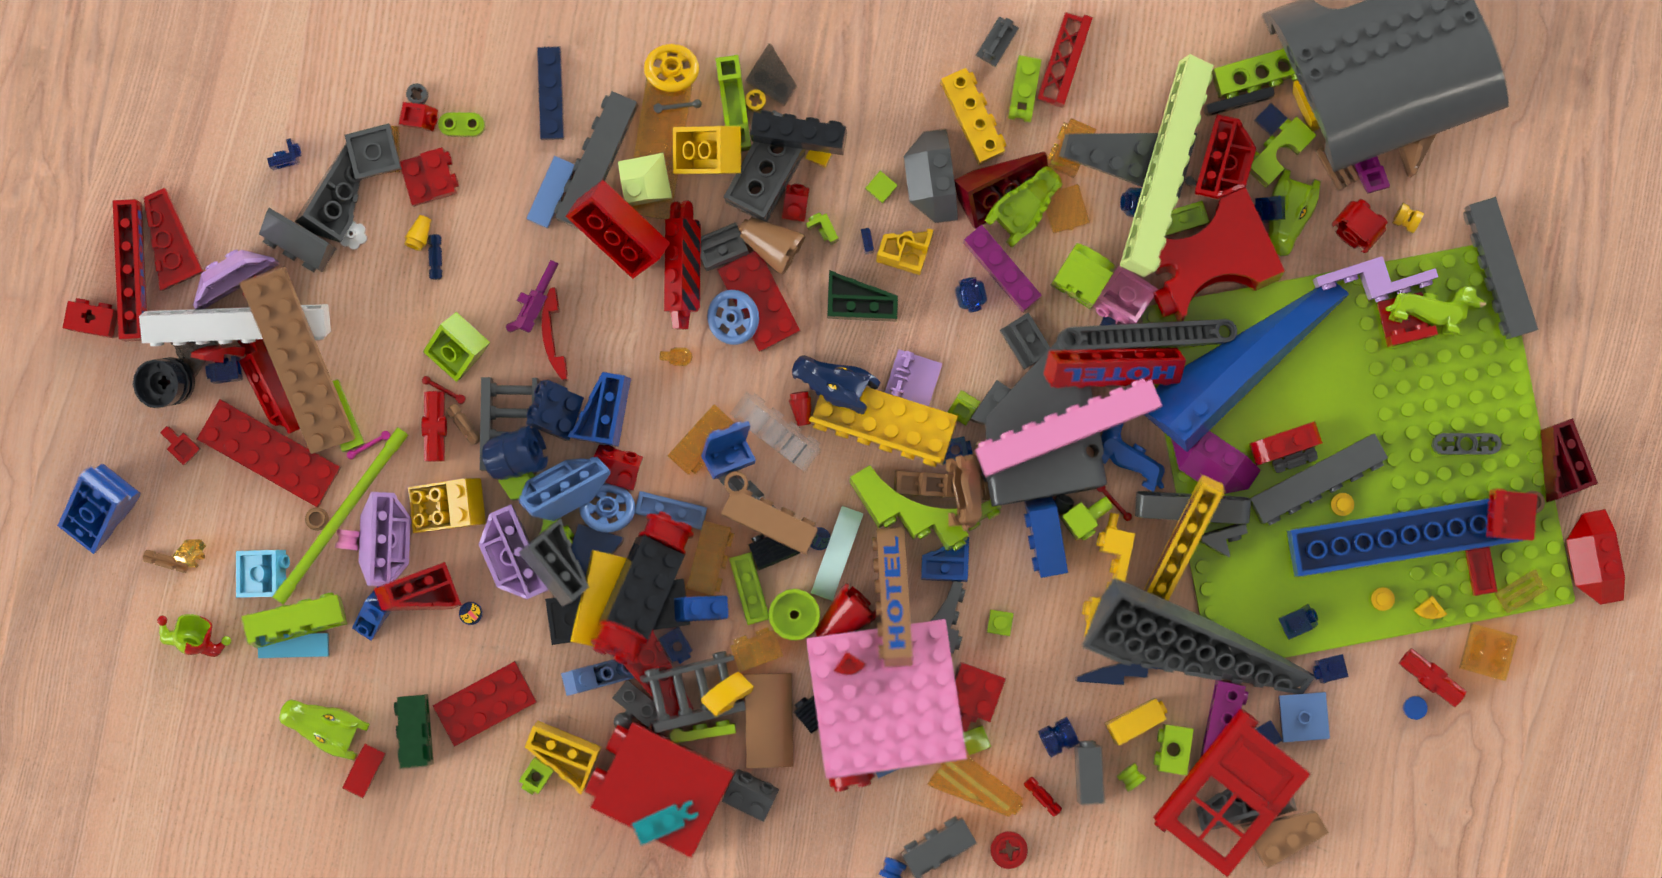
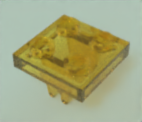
(1488, 652)

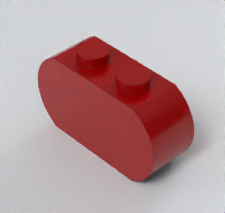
(1285, 443)

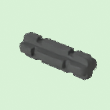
(1295, 460)

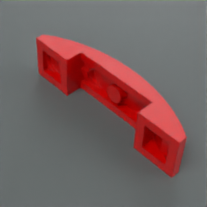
(551, 306)

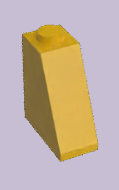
(1136, 721)

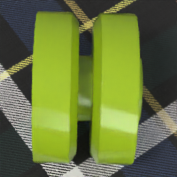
(794, 628)

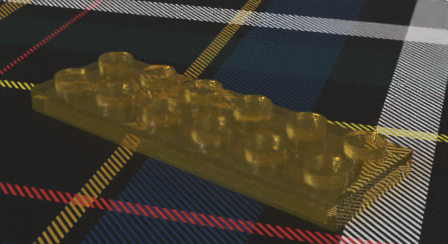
(656, 137)

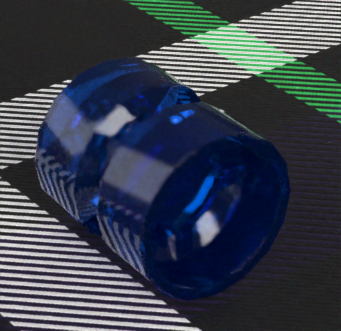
(1058, 737)

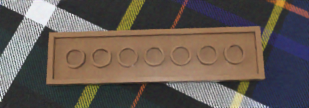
(297, 360)

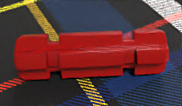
(1043, 796)

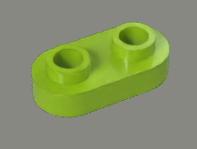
(461, 124)

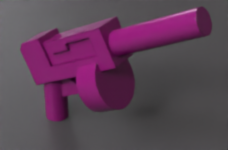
(533, 302)

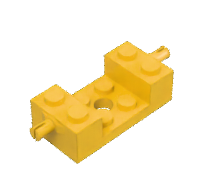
(1115, 543)

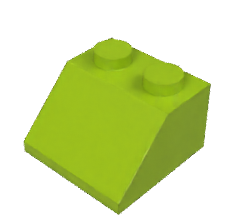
(456, 346)

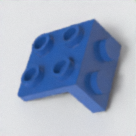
(728, 450)

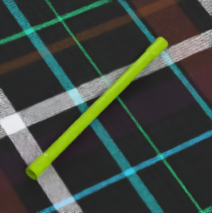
(289, 584)

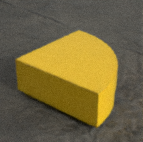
(1430, 609)

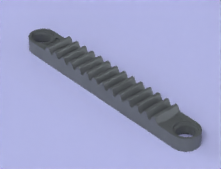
(1148, 335)

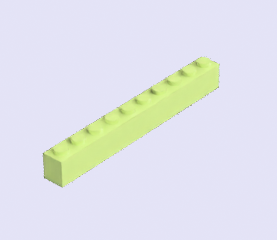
(1167, 166)

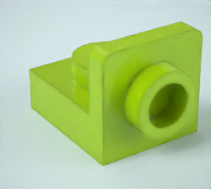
(827, 230)

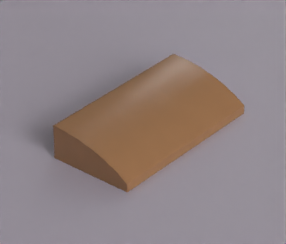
(769, 721)

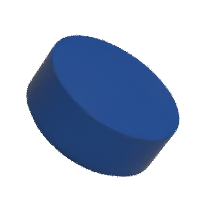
(1415, 707)

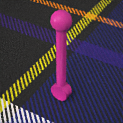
(384, 435)

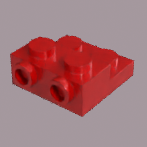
(429, 176)

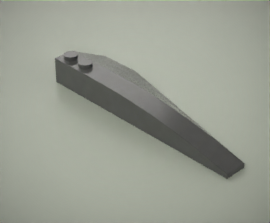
(1157, 633)

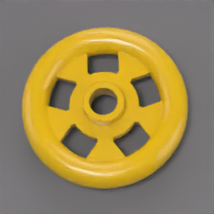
(670, 85)

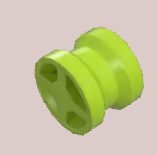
(1131, 777)

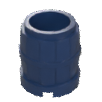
(515, 453)

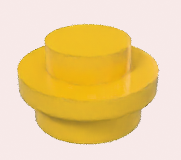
(1342, 504)
(1382, 599)

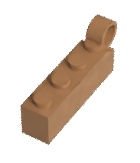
(767, 520)

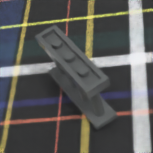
(490, 412)
(685, 714)

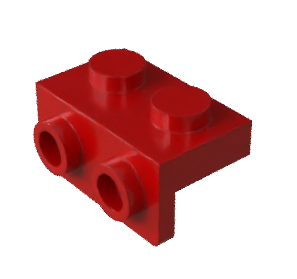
(622, 466)

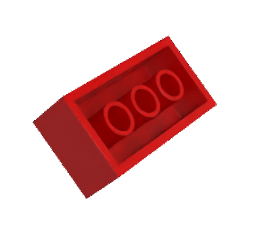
(617, 229)

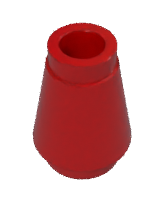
(801, 407)

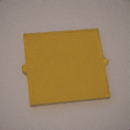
(1067, 209)

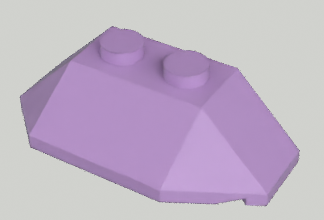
(225, 277)
(383, 539)
(500, 547)

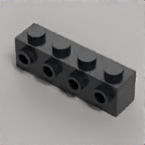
(798, 133)

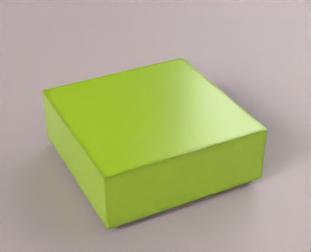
(881, 187)

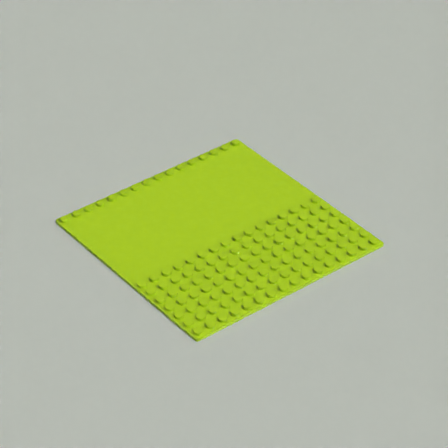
(1406, 397)

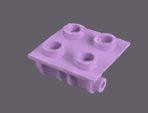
(913, 377)

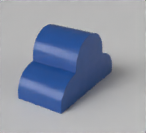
(97, 506)

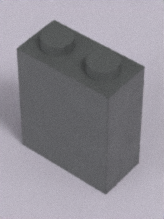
(1089, 773)

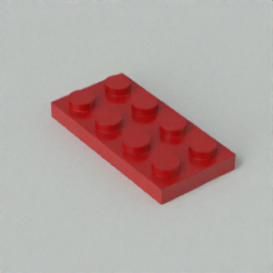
(754, 278)
(484, 703)

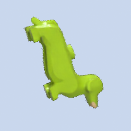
(1434, 311)

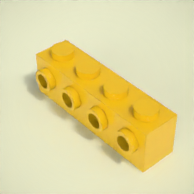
(972, 115)

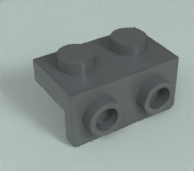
(750, 795)

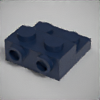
(554, 409)

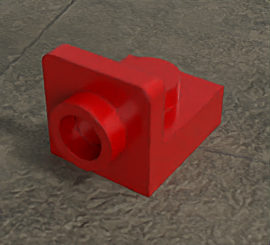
(418, 116)

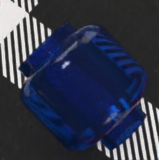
(1129, 201)
(971, 294)

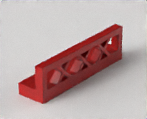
(1073, 61)

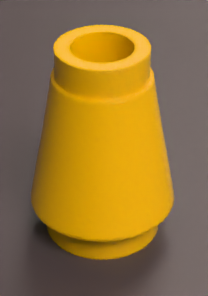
(418, 233)

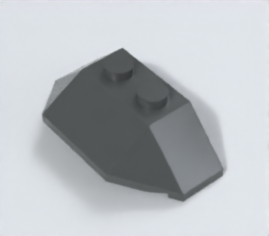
(931, 176)

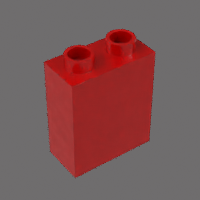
(655, 774)

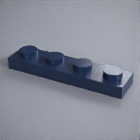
(550, 93)

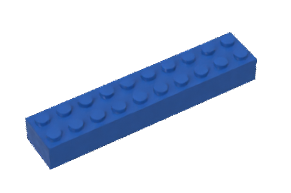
(1391, 538)

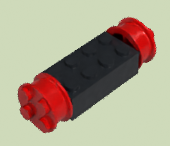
(642, 588)

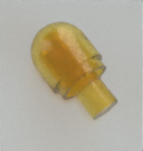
(677, 356)

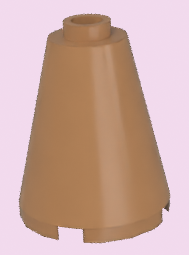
(772, 242)

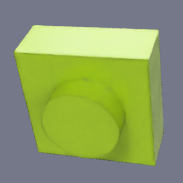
(1000, 622)

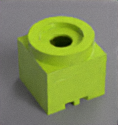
(1084, 275)

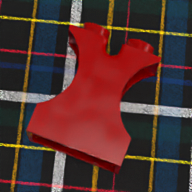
(1227, 250)

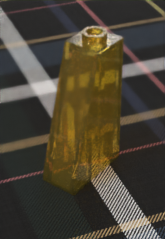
(976, 785)

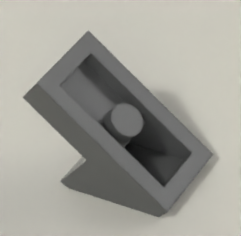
(1217, 538)

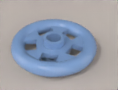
(716, 322)
(623, 517)

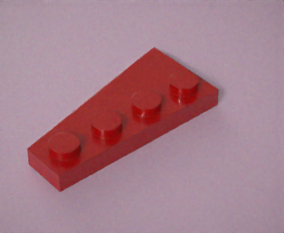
(172, 248)
(652, 657)

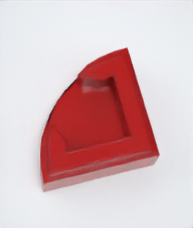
(849, 665)

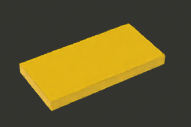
(601, 578)

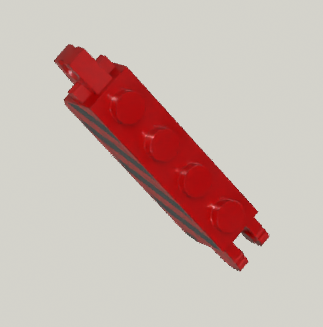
(682, 264)

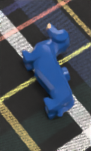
(1131, 458)

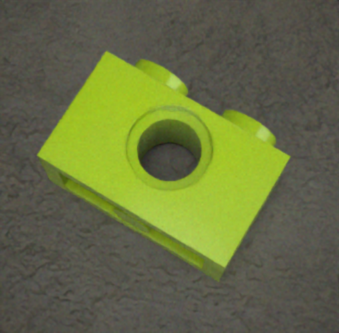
(1183, 738)

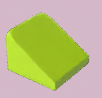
(964, 407)
(976, 740)

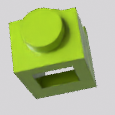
(531, 785)

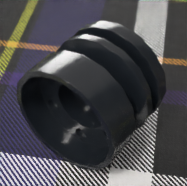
(152, 383)

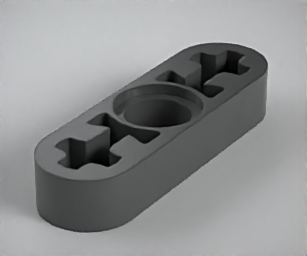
(1484, 450)

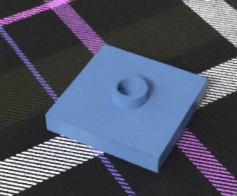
(1304, 717)

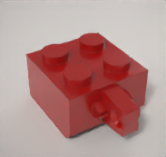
(977, 693)

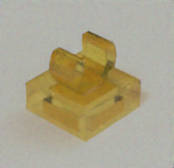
(190, 551)

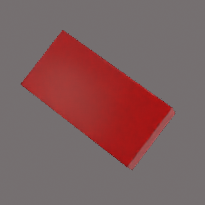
(1481, 571)

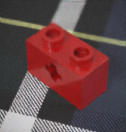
(77, 321)

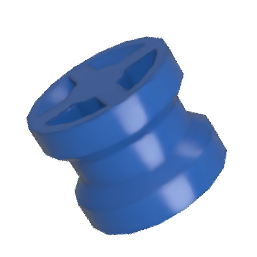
(892, 868)

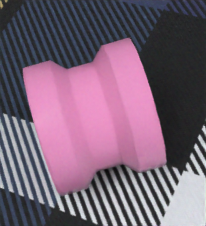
(347, 539)

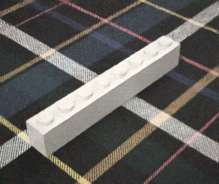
(217, 325)

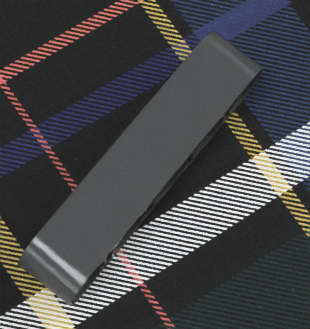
(1171, 505)

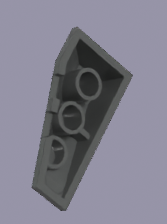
(333, 201)
(1237, 813)

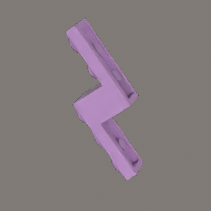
(1375, 279)

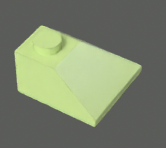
(644, 179)

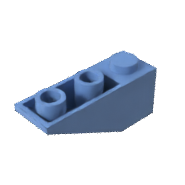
(594, 677)

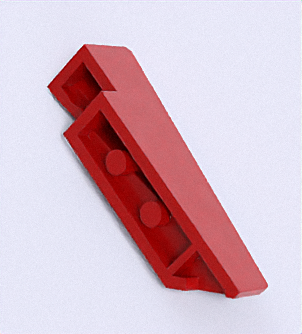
(267, 385)

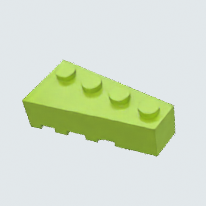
(295, 620)

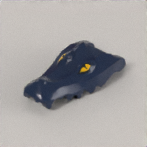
(836, 383)

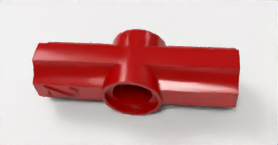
(434, 426)
(1432, 677)

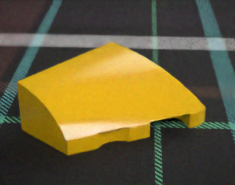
(905, 250)

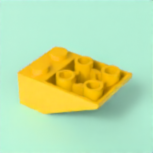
(447, 505)

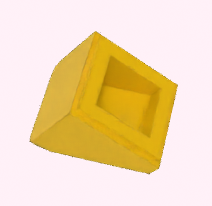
(819, 158)

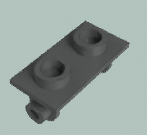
(997, 41)

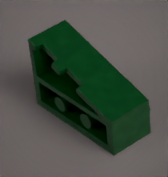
(858, 301)
(414, 731)

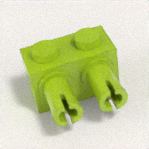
(1082, 520)

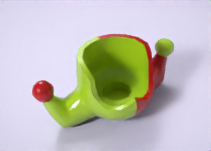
(191, 635)

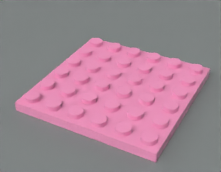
(886, 713)

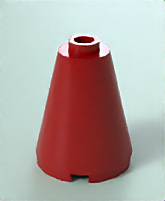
(846, 613)

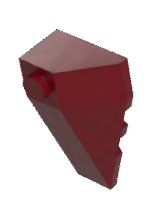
(985, 186)

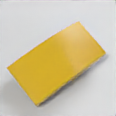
(726, 693)

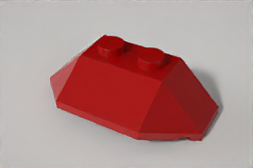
(1226, 159)
(1596, 558)

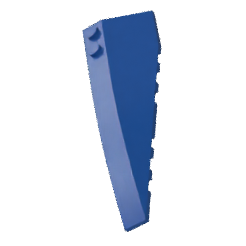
(1231, 370)

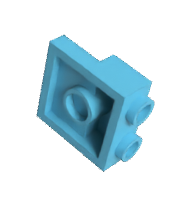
(260, 572)

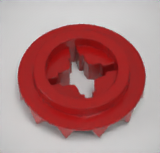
(1018, 856)

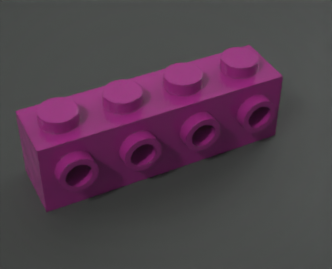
(1225, 703)

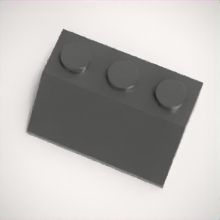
(295, 241)

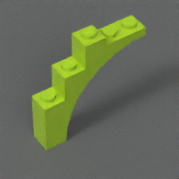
(886, 505)

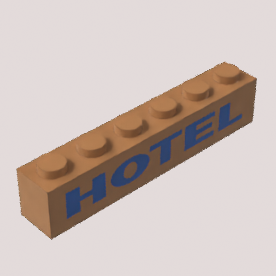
(893, 597)

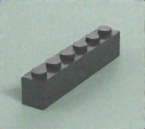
(599, 151)
(1500, 268)
(1317, 479)

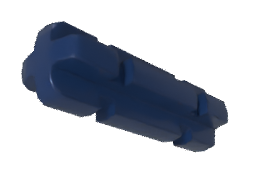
(435, 256)

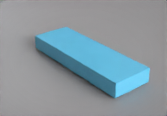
(304, 646)

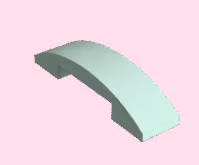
(837, 553)

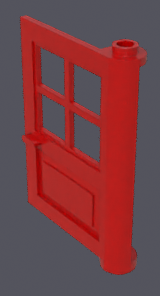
(1248, 768)

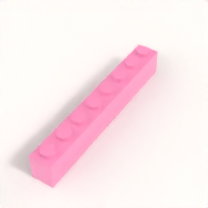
(1068, 428)

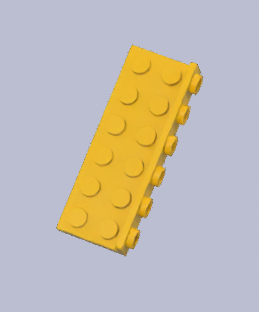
(892, 424)

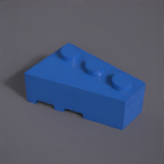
(604, 411)
(1045, 537)

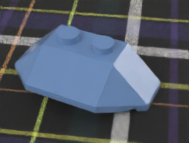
(563, 487)

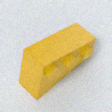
(564, 753)

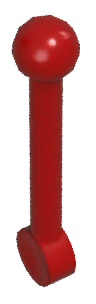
(459, 398)
(1126, 515)

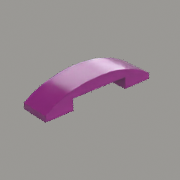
(1372, 175)

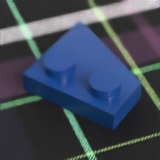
(945, 565)

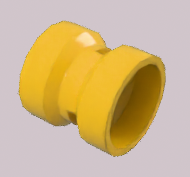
(1402, 216)

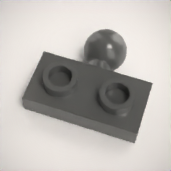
(636, 705)

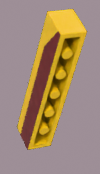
(1185, 538)

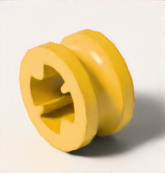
(749, 103)

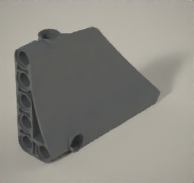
(1056, 472)

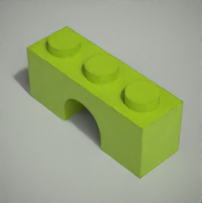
(1294, 136)

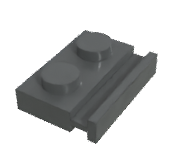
(722, 247)
(1025, 340)

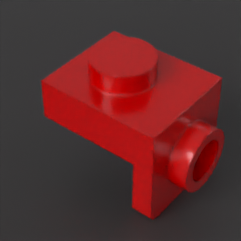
(795, 202)

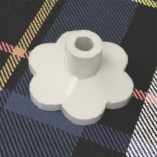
(357, 238)

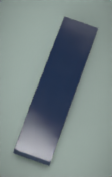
(1113, 674)

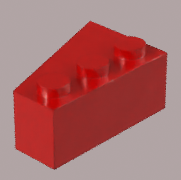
(420, 591)

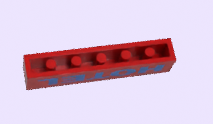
(129, 267)
(1113, 367)

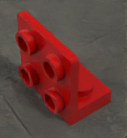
(1407, 331)
(1511, 515)

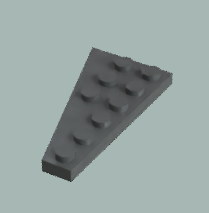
(1115, 154)

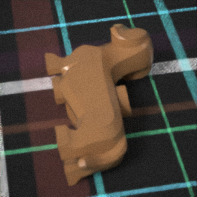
(966, 489)

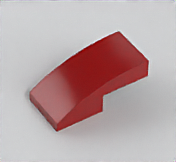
(216, 352)
(363, 771)

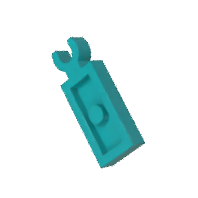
(662, 822)

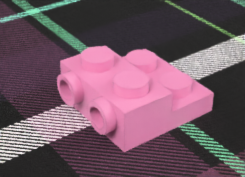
(1124, 297)

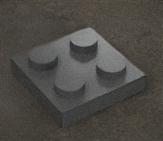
(372, 151)

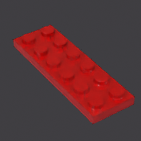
(268, 453)

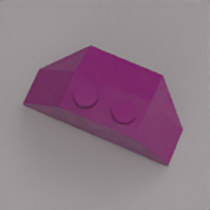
(1217, 461)

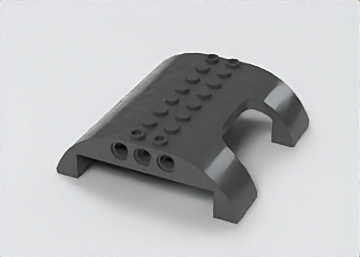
(1390, 70)

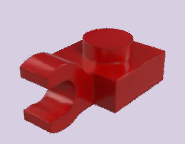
(181, 446)

